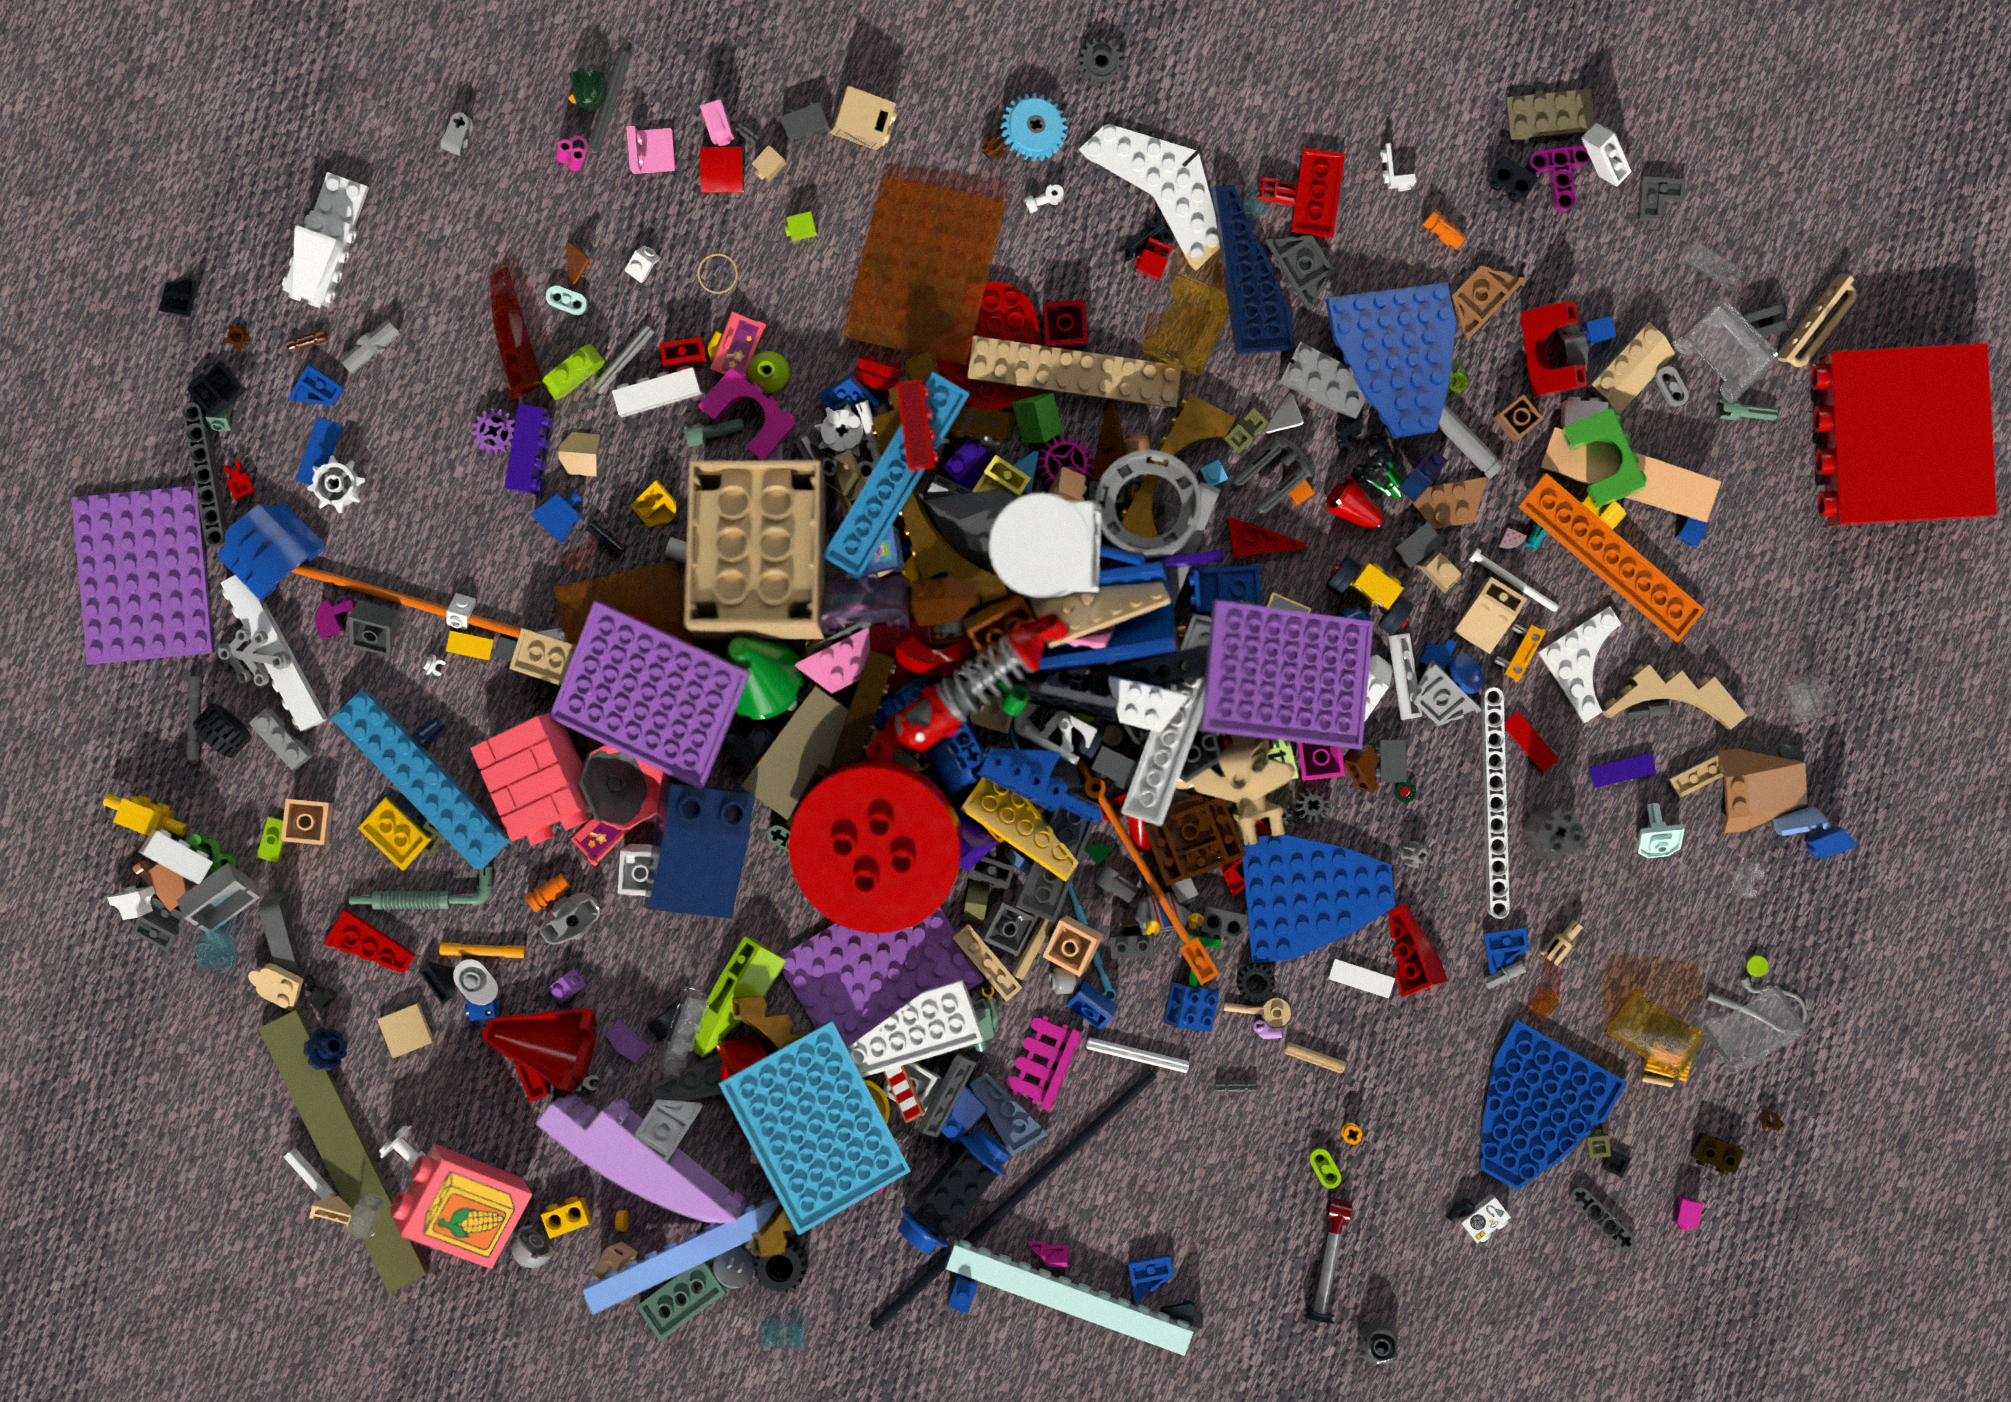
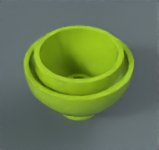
(776, 378)

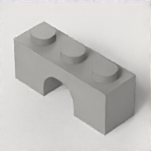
(288, 748)

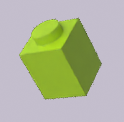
(800, 226)

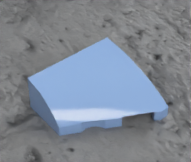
(1800, 821)

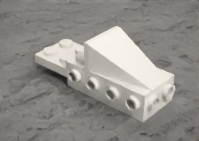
(325, 242)

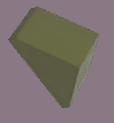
(976, 902)

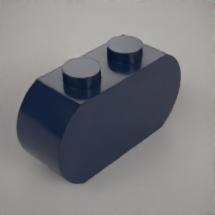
(1422, 474)

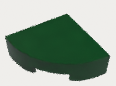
(1098, 852)

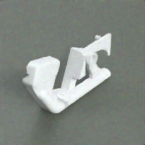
(1065, 721)

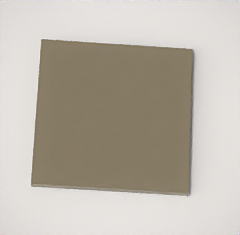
(799, 748)

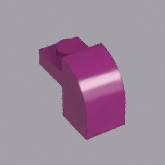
(328, 617)

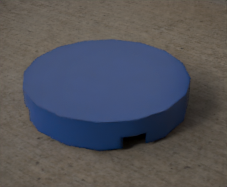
(1467, 673)

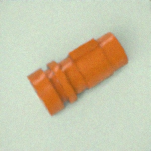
(1447, 231)
(549, 891)

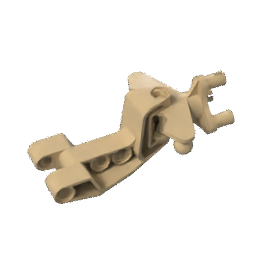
(1246, 783)

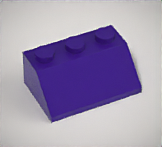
(976, 838)

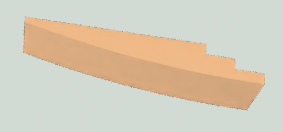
(1666, 484)

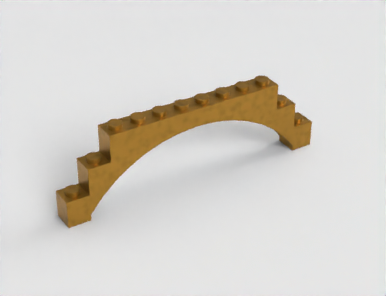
(928, 546)
(776, 1032)

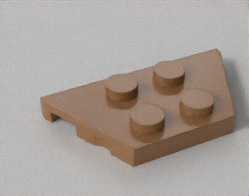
(1482, 297)
(1451, 503)

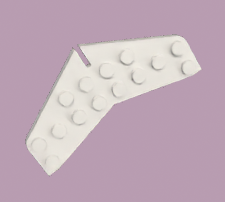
(1159, 170)

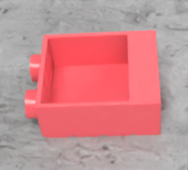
(533, 778)

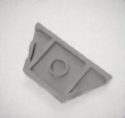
(1441, 697)

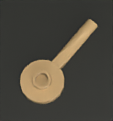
(1274, 1011)

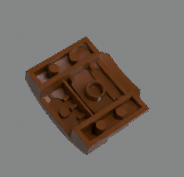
(1194, 839)

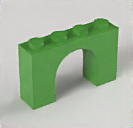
(1606, 428)

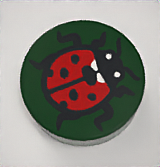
(1405, 792)

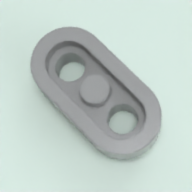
(1673, 385)

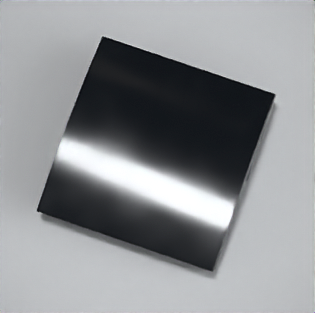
(216, 389)

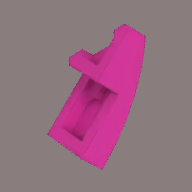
(1050, 1254)

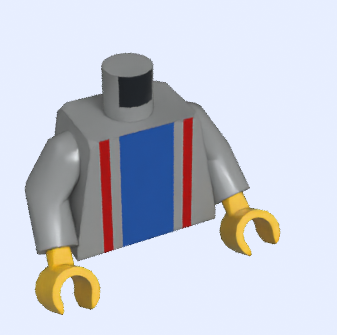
(1155, 920)

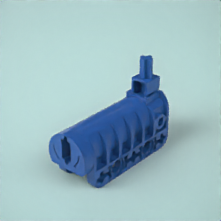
(949, 755)

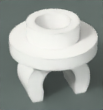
(430, 663)

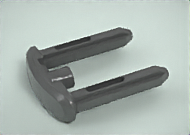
(1294, 456)

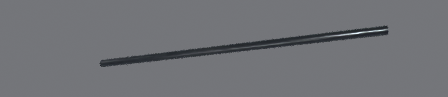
(1017, 1196)

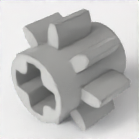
(1413, 854)

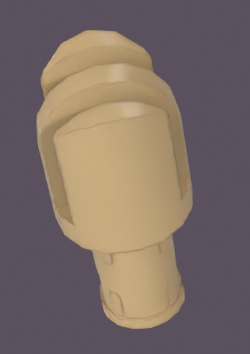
(1564, 938)

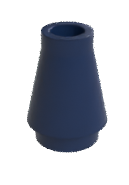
(427, 732)

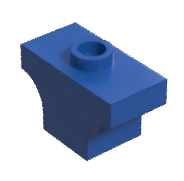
(1438, 653)

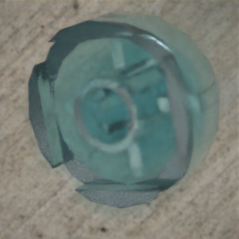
(215, 952)

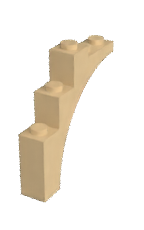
(1708, 696)

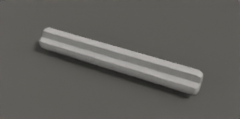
(623, 359)

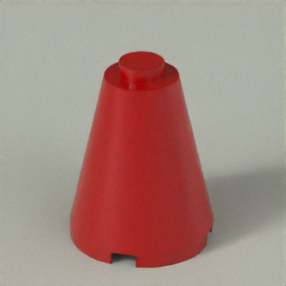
(1353, 504)

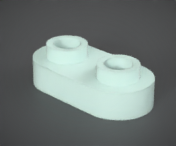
(567, 300)

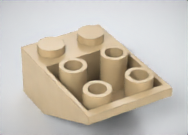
(1490, 614)

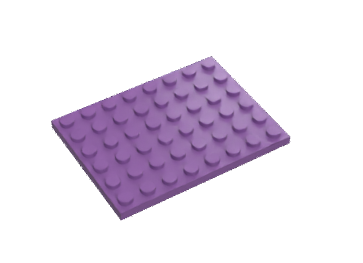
(142, 575)
(1287, 675)
(649, 694)
(869, 976)

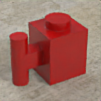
(1152, 263)

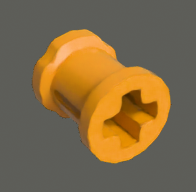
(1345, 1134)

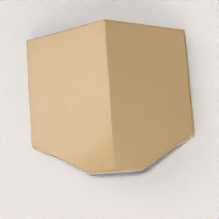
(580, 454)
(332, 1209)

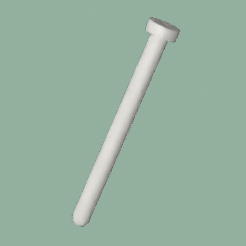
(1476, 556)

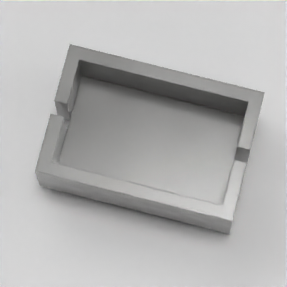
(218, 898)

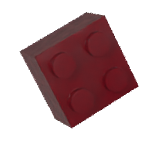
(1065, 323)

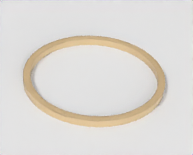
(730, 287)

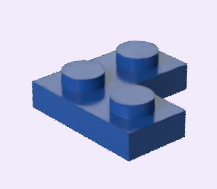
(847, 391)

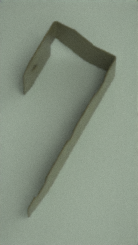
(852, 482)

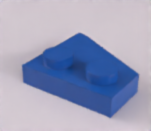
(316, 388)
(1504, 946)
(1149, 1273)

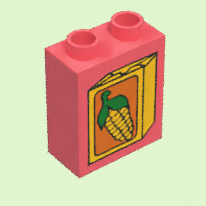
(460, 1205)

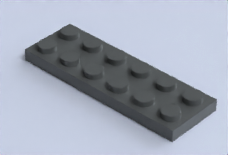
(1043, 890)

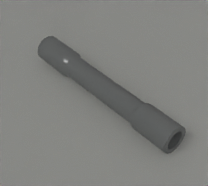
(194, 694)

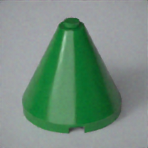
(772, 678)

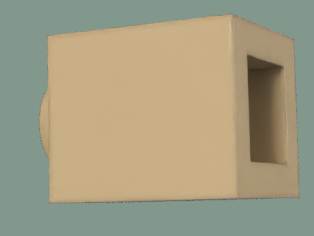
(768, 164)

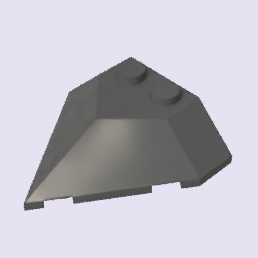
(968, 521)

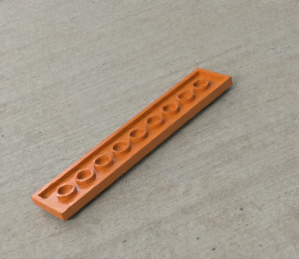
(1611, 557)

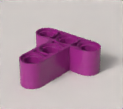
(1563, 170)

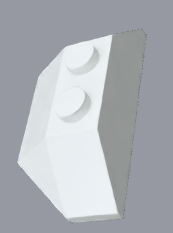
(1378, 682)

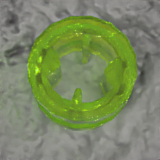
(1464, 384)

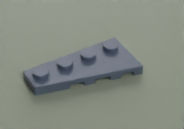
(1009, 1118)

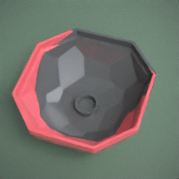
(620, 787)

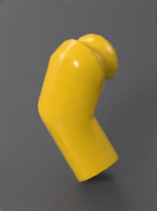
(713, 344)

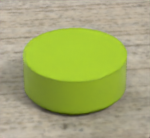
(1756, 966)

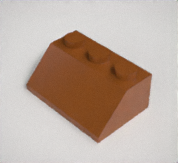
(995, 621)

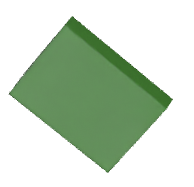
(1037, 418)

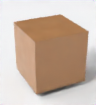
(1518, 418)

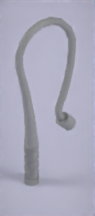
(1747, 984)

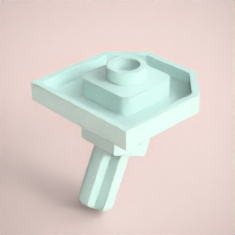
(1657, 838)

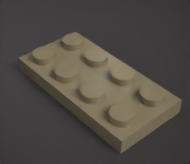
(1549, 114)

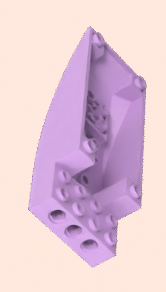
(610, 1148)

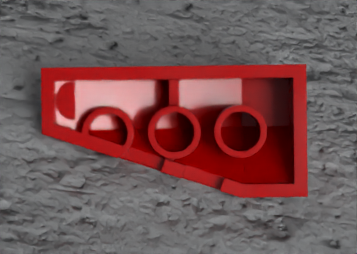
(1416, 959)

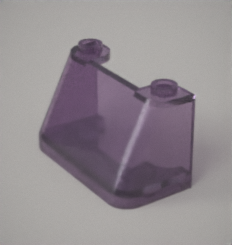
(866, 601)

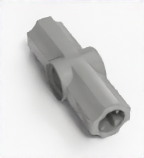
(369, 346)

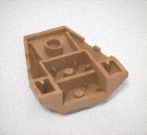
(1759, 788)

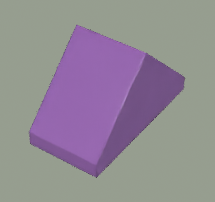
(626, 1041)

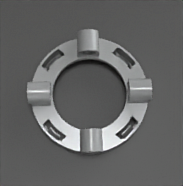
(1125, 471)

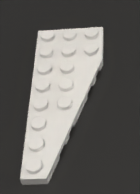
(923, 1028)

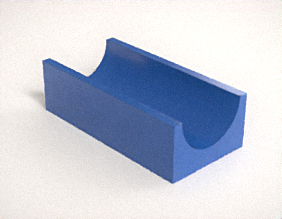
(1133, 639)

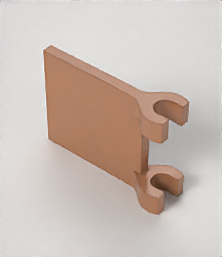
(166, 883)

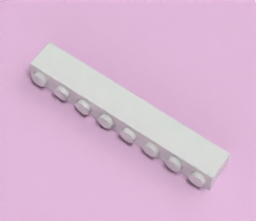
(290, 681)

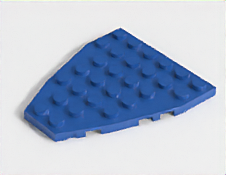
(1398, 351)
(1309, 894)
(1539, 1105)

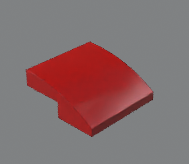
(721, 170)

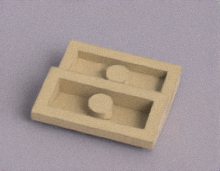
(405, 1030)

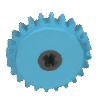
(1035, 112)

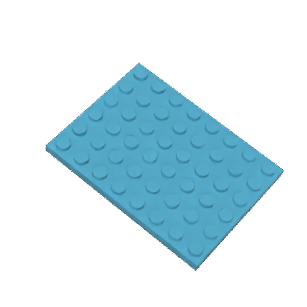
(814, 1127)

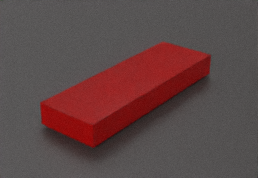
(1530, 741)

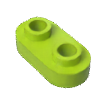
(1324, 1167)

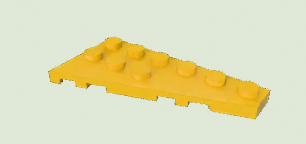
(1019, 825)

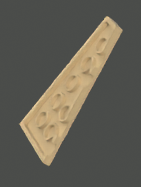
(1096, 610)

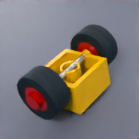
(1375, 587)

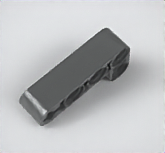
(279, 932)

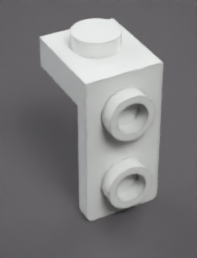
(1402, 182)

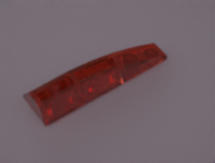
(512, 339)

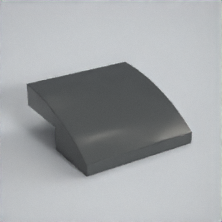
(160, 925)

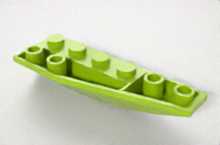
(746, 974)

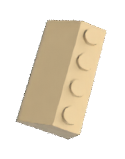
(1632, 368)

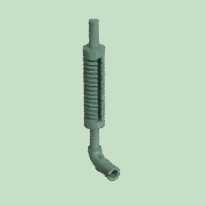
(427, 899)

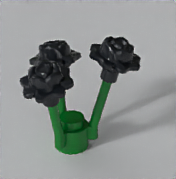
(1379, 461)

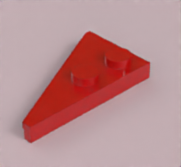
(1253, 540)

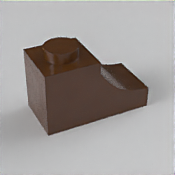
(1362, 767)

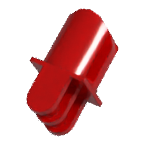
(1279, 191)

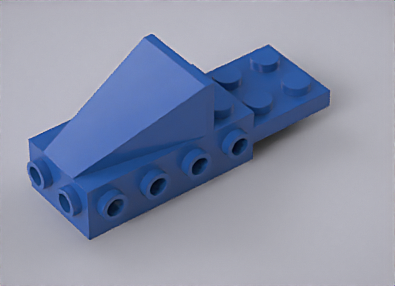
(1034, 768)

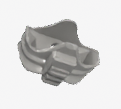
(555, 928)

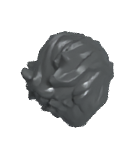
(1378, 1344)

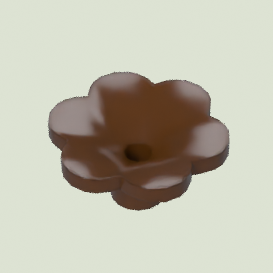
(1770, 1121)

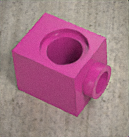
(1687, 1213)

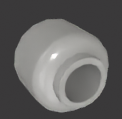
(1063, 981)

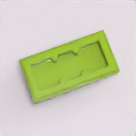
(271, 843)

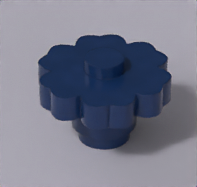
(325, 1049)

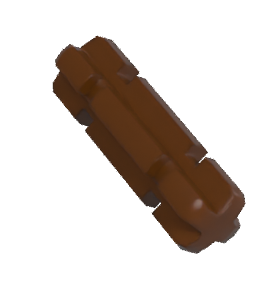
(306, 340)

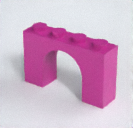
(734, 388)

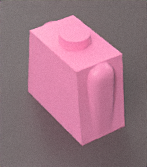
(717, 123)

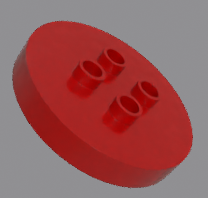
(876, 847)

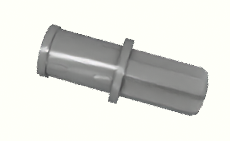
(1504, 974)

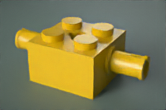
(144, 815)

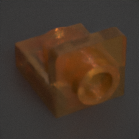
(1544, 1004)

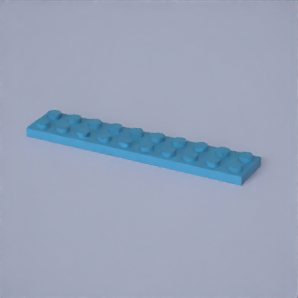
(890, 485)

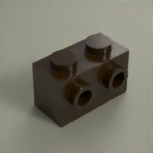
(1718, 1153)

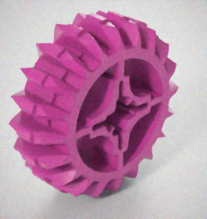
(1057, 458)

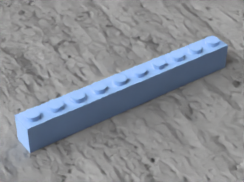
(676, 1257)

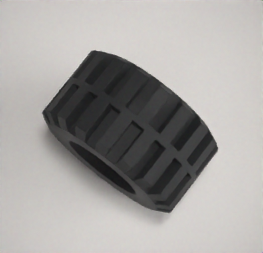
(222, 730)
(782, 1283)

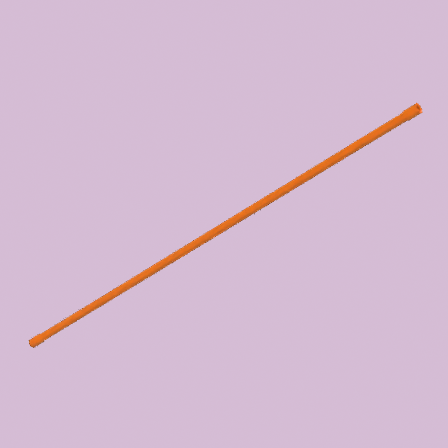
(416, 603)

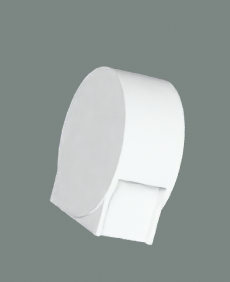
(1047, 546)

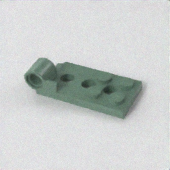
(680, 1313)

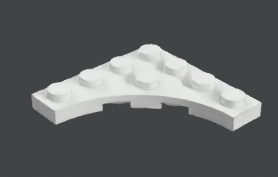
(1573, 659)

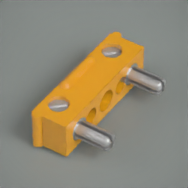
(1524, 653)

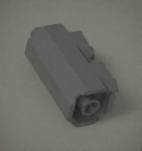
(1553, 832)

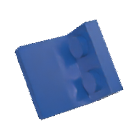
(1191, 1007)

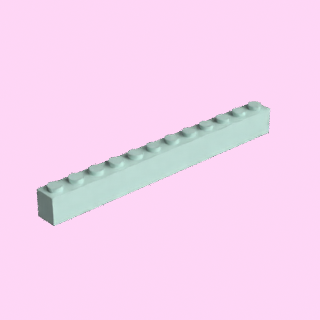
(1069, 1297)

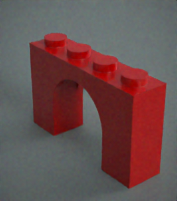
(1536, 328)

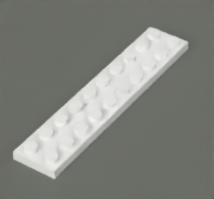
(1167, 750)

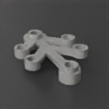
(230, 654)

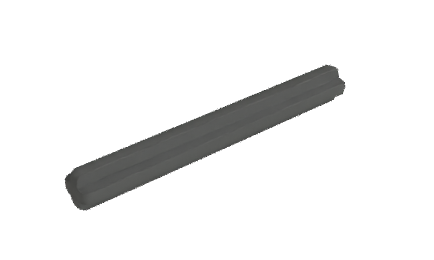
(611, 97)

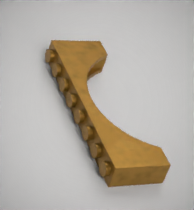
(1195, 424)

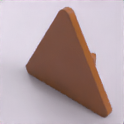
(576, 263)

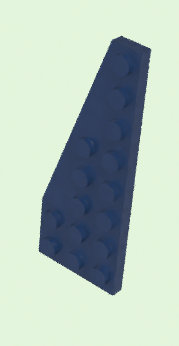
(1255, 304)

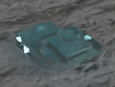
(782, 1335)

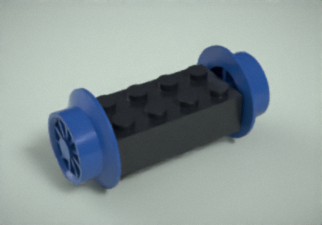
(953, 1191)

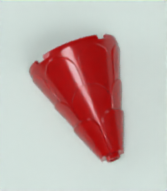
(547, 1043)

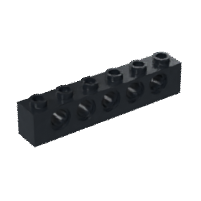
(1196, 657)

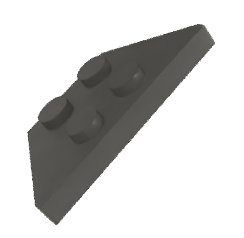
(1303, 266)

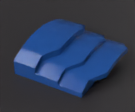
(268, 547)

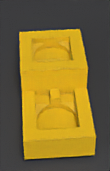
(469, 645)

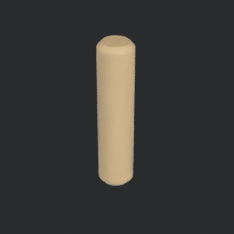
(1657, 1080)

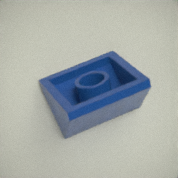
(1092, 1006)

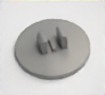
(733, 1267)

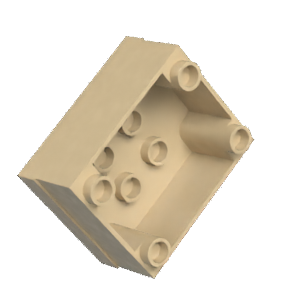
(756, 549)

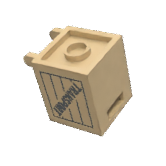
(858, 116)

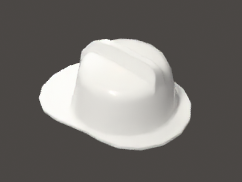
(475, 982)

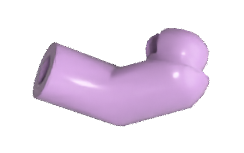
(1266, 1031)

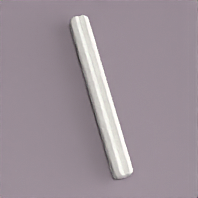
(1137, 1054)

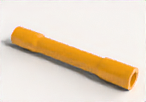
(507, 951)

